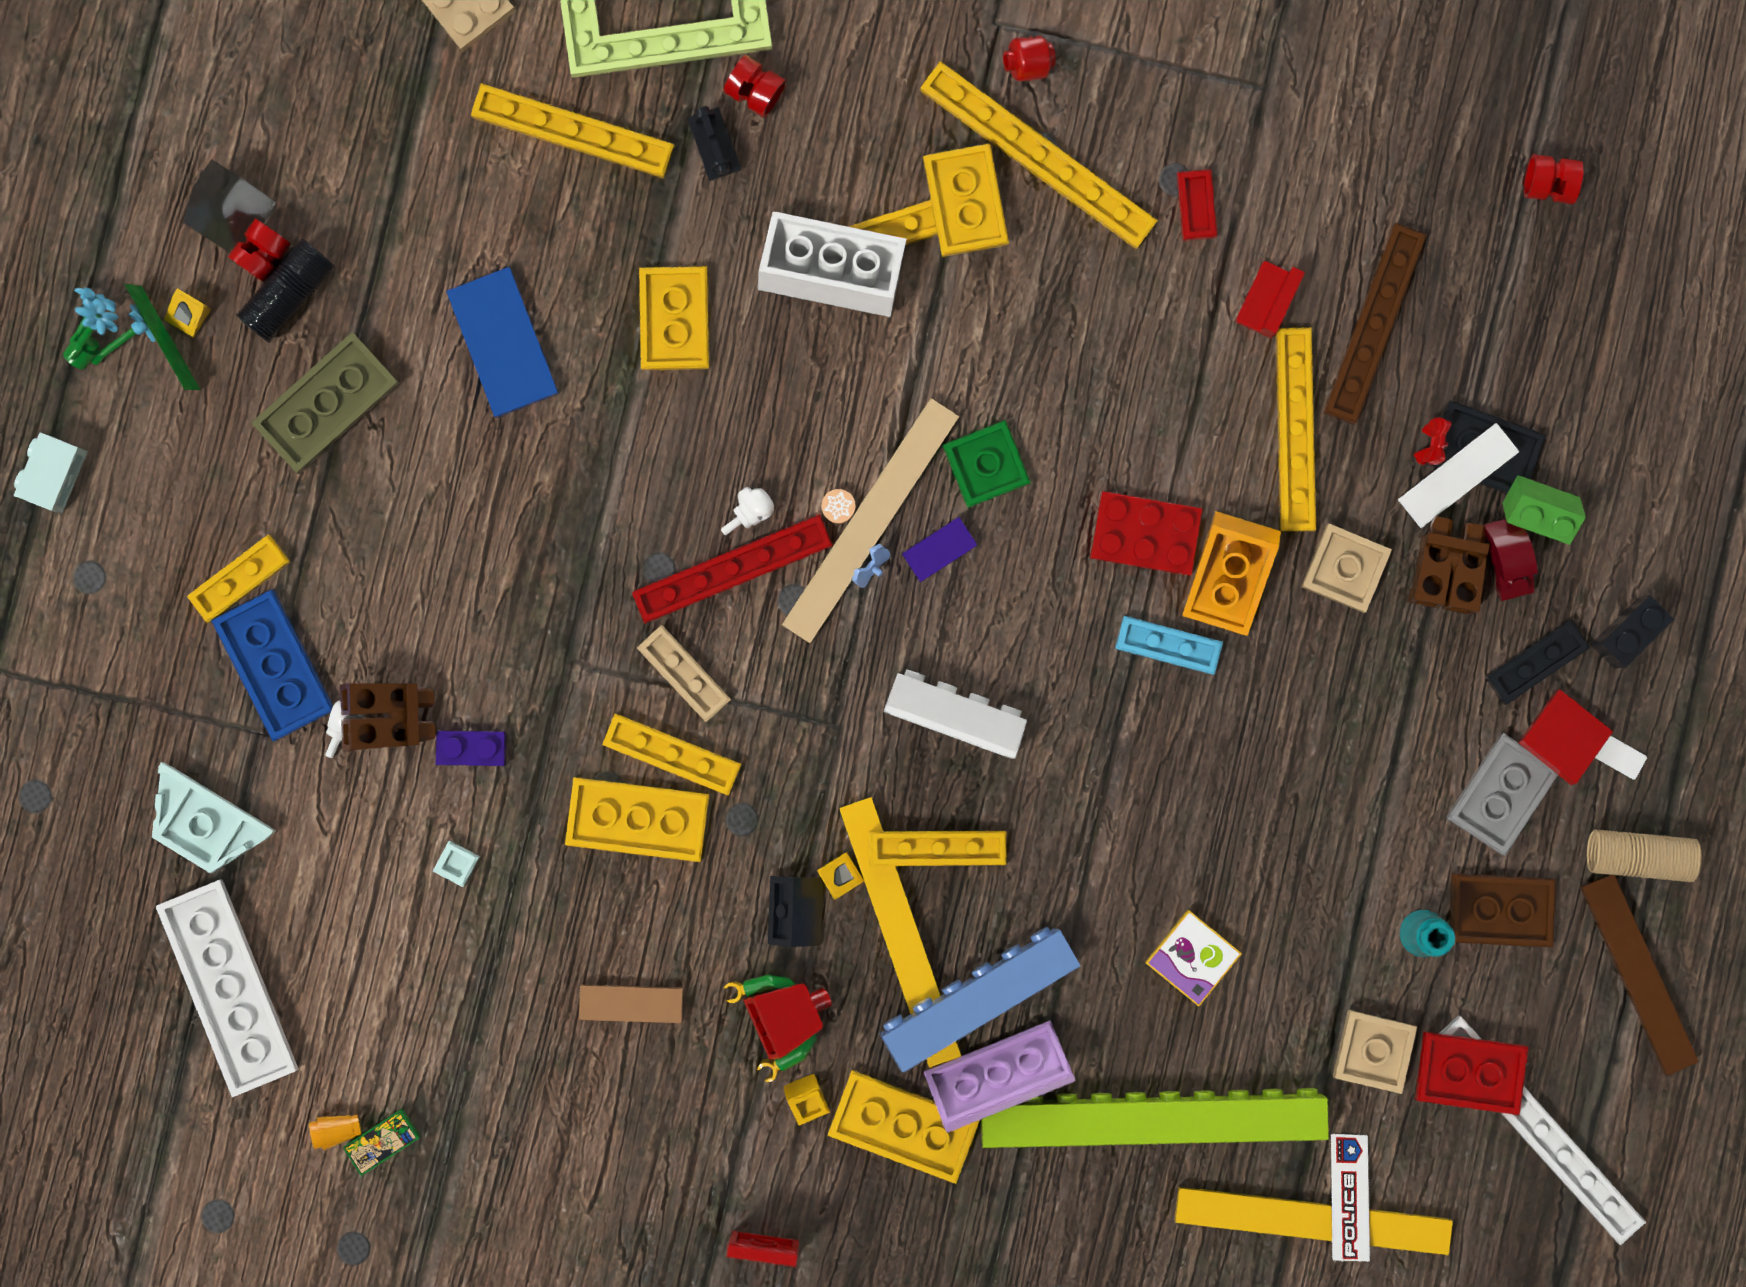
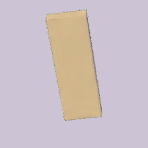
(684, 673)

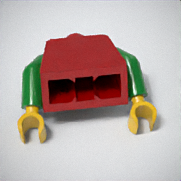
(783, 1018)

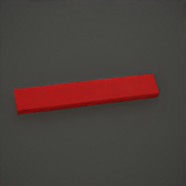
(732, 569)

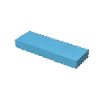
(1168, 645)

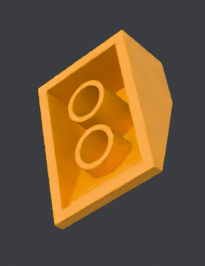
(1232, 573)

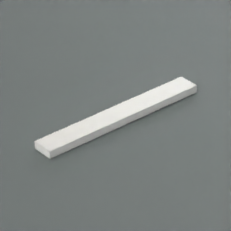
(1567, 1159)

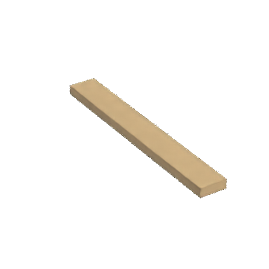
(870, 520)

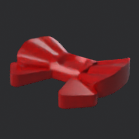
(1435, 454)

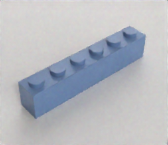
(979, 999)

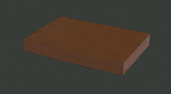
(1502, 910)

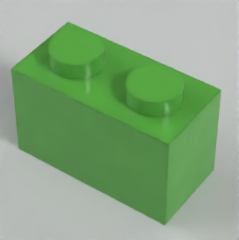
(1543, 510)

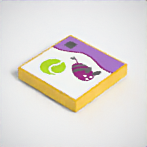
(1193, 958)

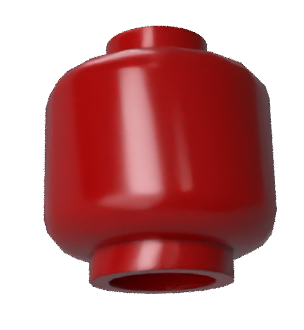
(1029, 58)

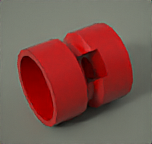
(755, 86)
(1541, 177)
(259, 250)

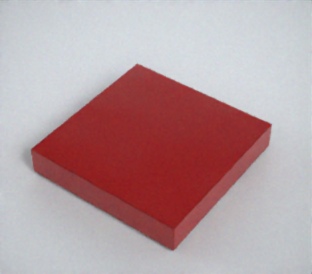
(1565, 737)
(763, 1248)

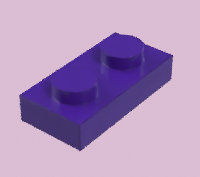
(471, 748)

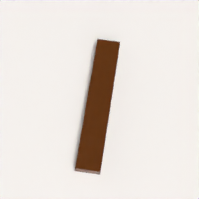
(1374, 323)
(1639, 974)

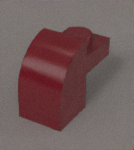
(1512, 557)

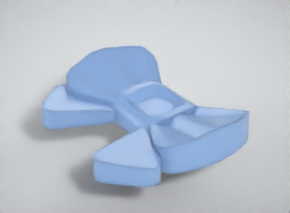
(879, 556)

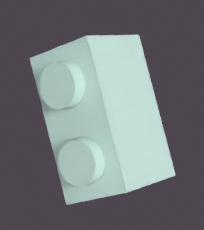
(49, 472)

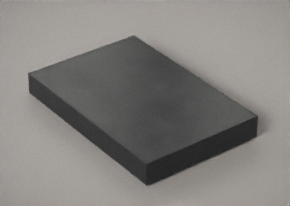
(1471, 423)

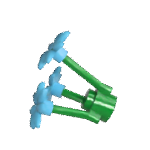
(83, 346)

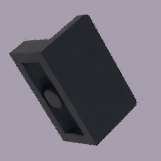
(795, 911)

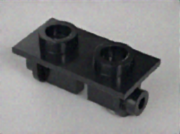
(713, 143)

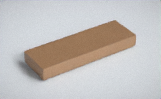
(631, 1003)

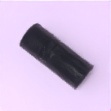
(285, 290)

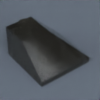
(225, 206)

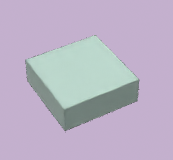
(456, 863)

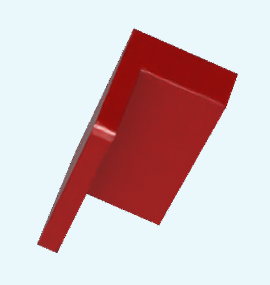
(1269, 298)

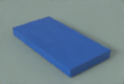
(502, 342)
(273, 665)

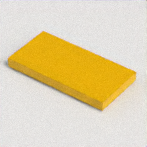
(637, 819)
(900, 1127)

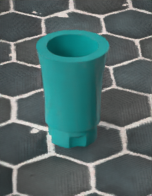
(1415, 933)

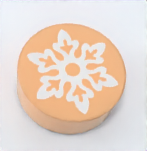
(838, 506)

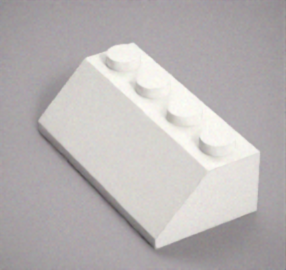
(831, 264)
(955, 715)

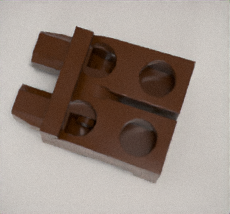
(1450, 568)
(396, 711)

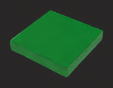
(986, 464)

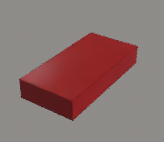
(1196, 205)

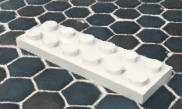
(227, 988)

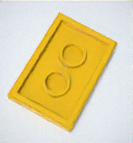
(965, 200)
(674, 318)

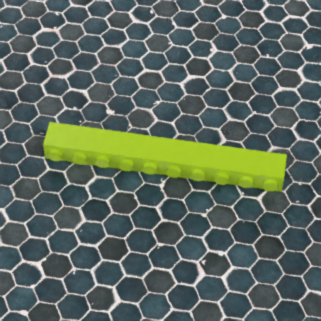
(1159, 1119)

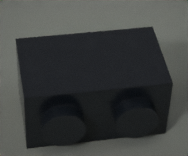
(1632, 632)

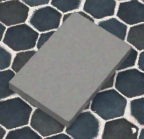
(1502, 795)

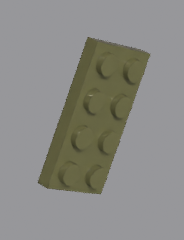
(325, 403)

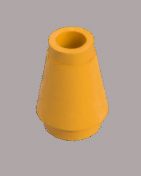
(333, 1130)

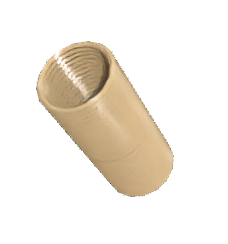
(1649, 858)

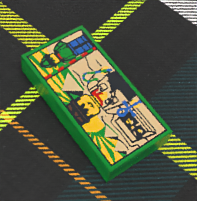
(381, 1142)

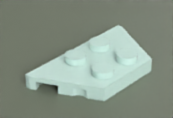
(202, 822)

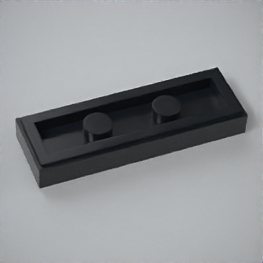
(1537, 662)

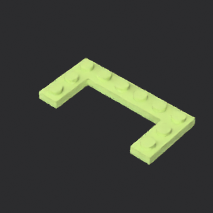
(599, 54)

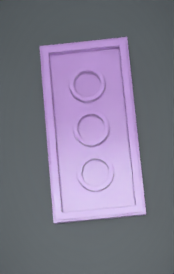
(999, 1076)

